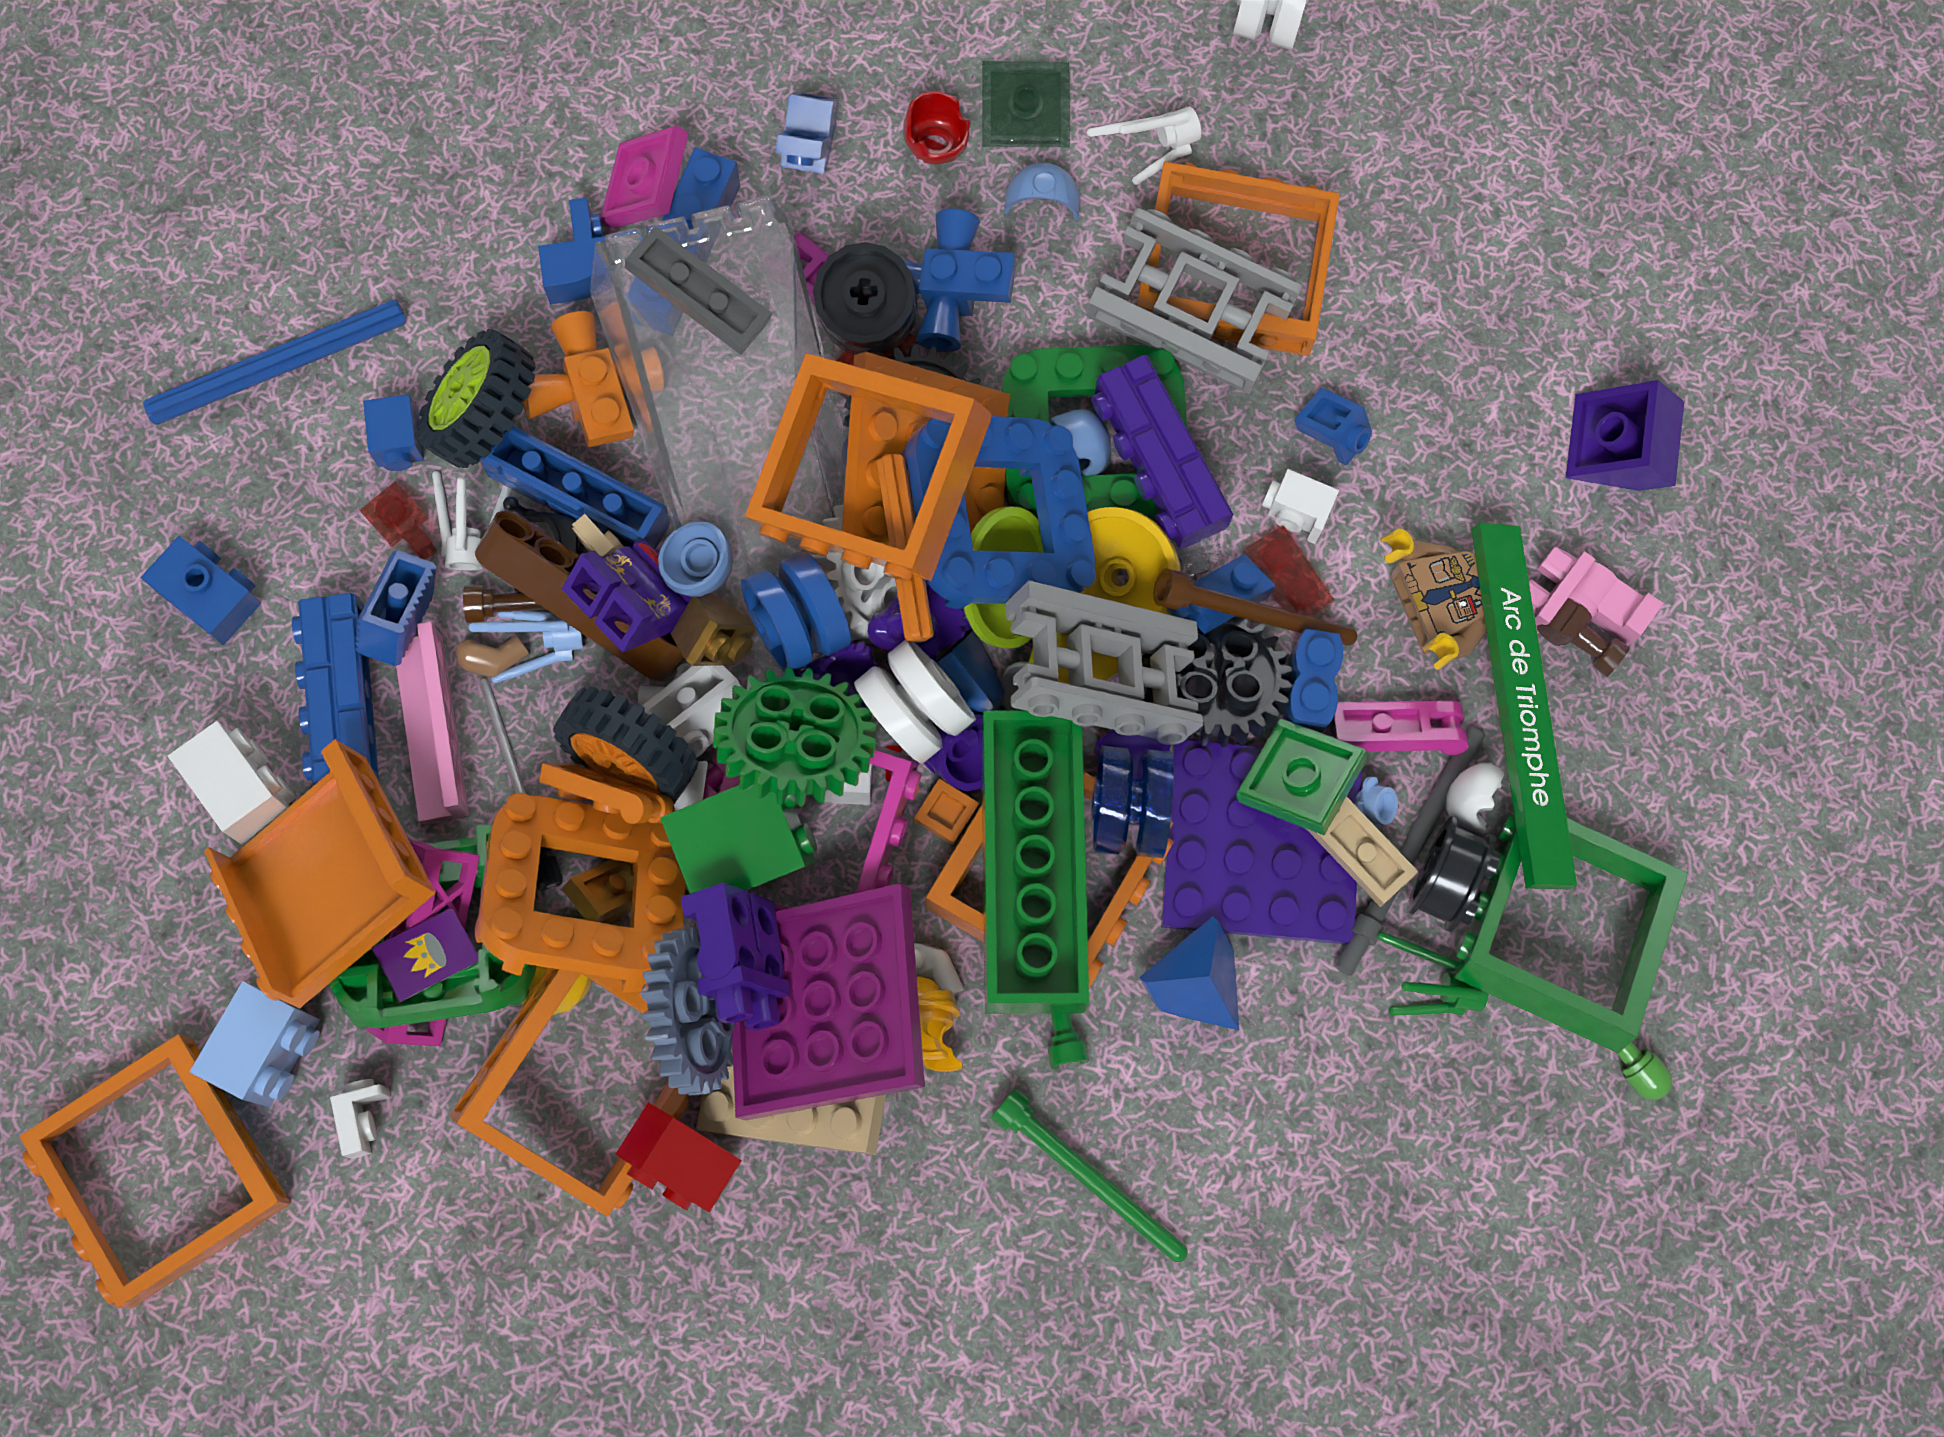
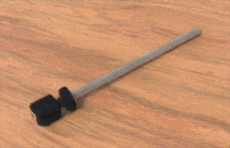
(548, 868)

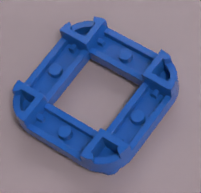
(1051, 461)

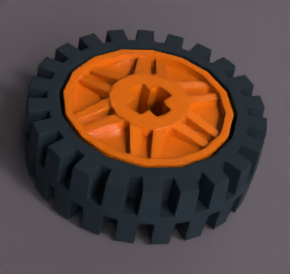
(624, 742)

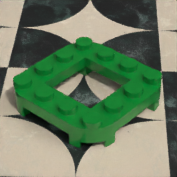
(1074, 373)
(479, 989)

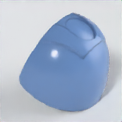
(1043, 182)

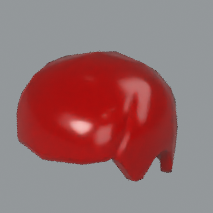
(936, 115)

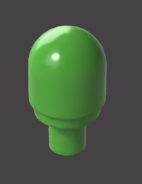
(1645, 1072)

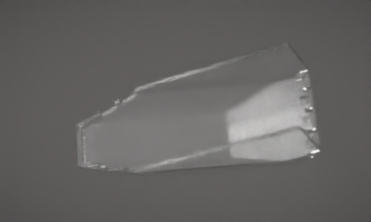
(707, 407)

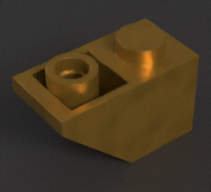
(713, 632)

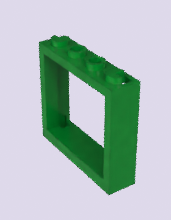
(1606, 1027)

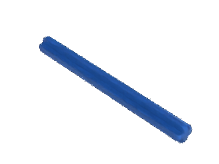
(274, 362)

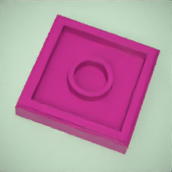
(644, 177)

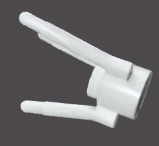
(1173, 130)
(460, 546)

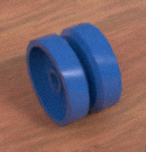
(796, 611)

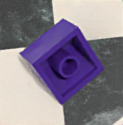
(1626, 436)

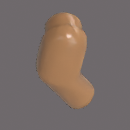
(489, 660)

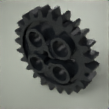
(1258, 675)

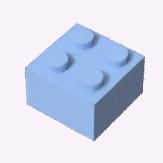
(256, 1047)

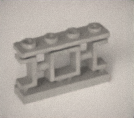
(1178, 331)
(1112, 631)

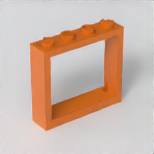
(1262, 195)
(943, 496)
(943, 904)
(504, 1062)
(227, 1128)

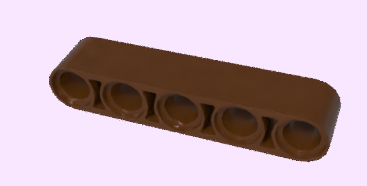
(539, 569)

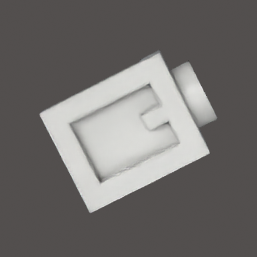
(353, 1125)

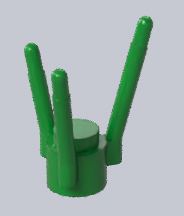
(1454, 993)

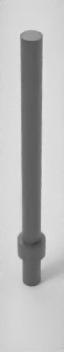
(1369, 924)

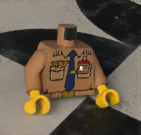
(1438, 595)

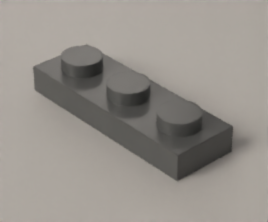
(697, 290)

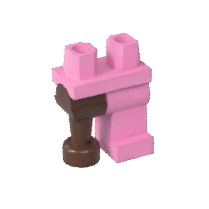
(1587, 594)

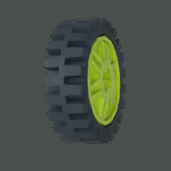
(476, 398)

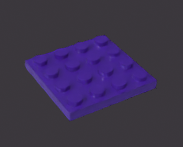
(1244, 863)

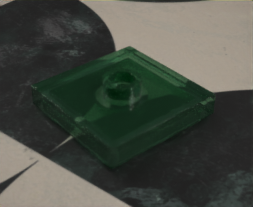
(1025, 104)

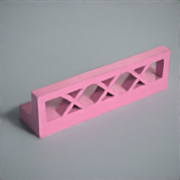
(431, 729)

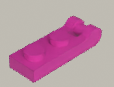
(1402, 726)

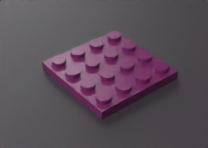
(849, 1011)

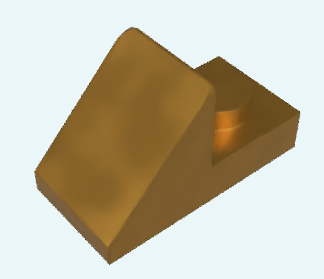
(602, 891)

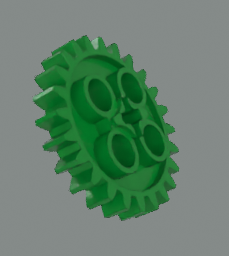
(794, 736)

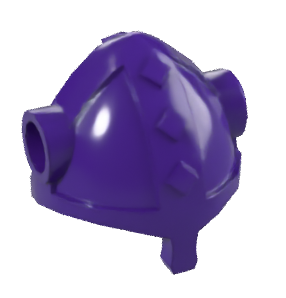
(960, 757)

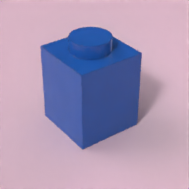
(393, 432)

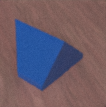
(973, 674)
(1197, 978)

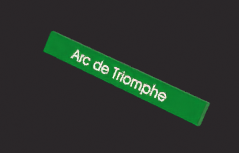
(1523, 708)

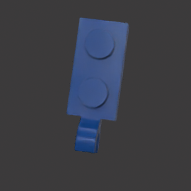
(1236, 578)

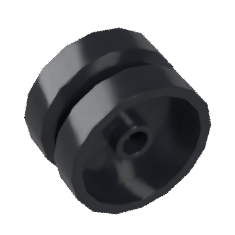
(858, 273)

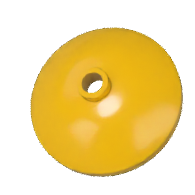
(1131, 543)

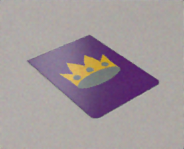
(426, 954)

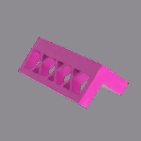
(431, 860)

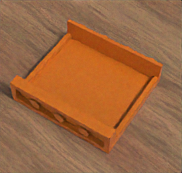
(321, 881)

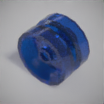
(1137, 801)

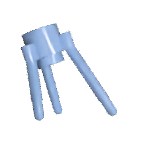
(555, 634)

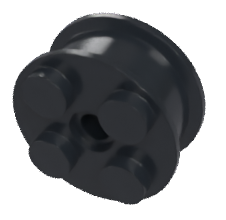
(1453, 875)

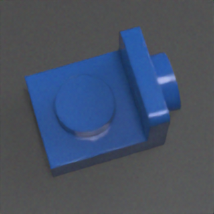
(1336, 424)

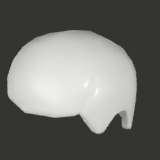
(1473, 794)

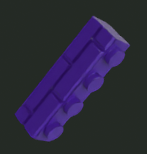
(1162, 452)

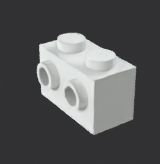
(692, 702)

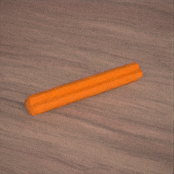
(900, 522)

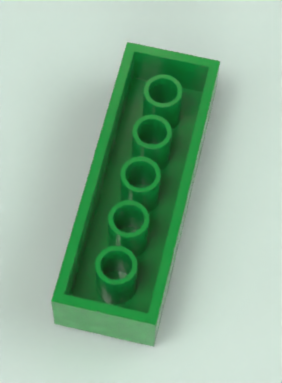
(1033, 865)

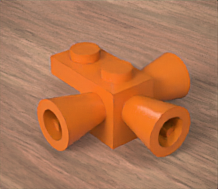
(587, 383)

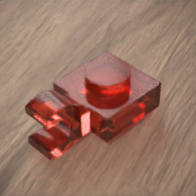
(398, 519)

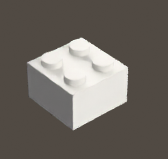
(232, 781)

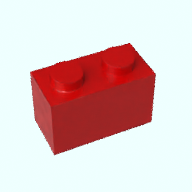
(678, 1158)

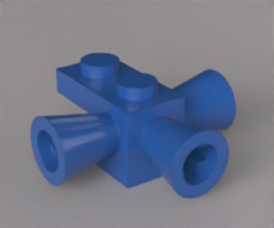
(957, 278)

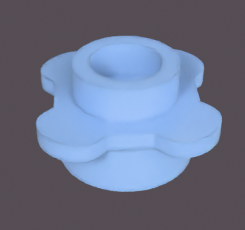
(1377, 802)

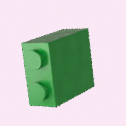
(738, 839)

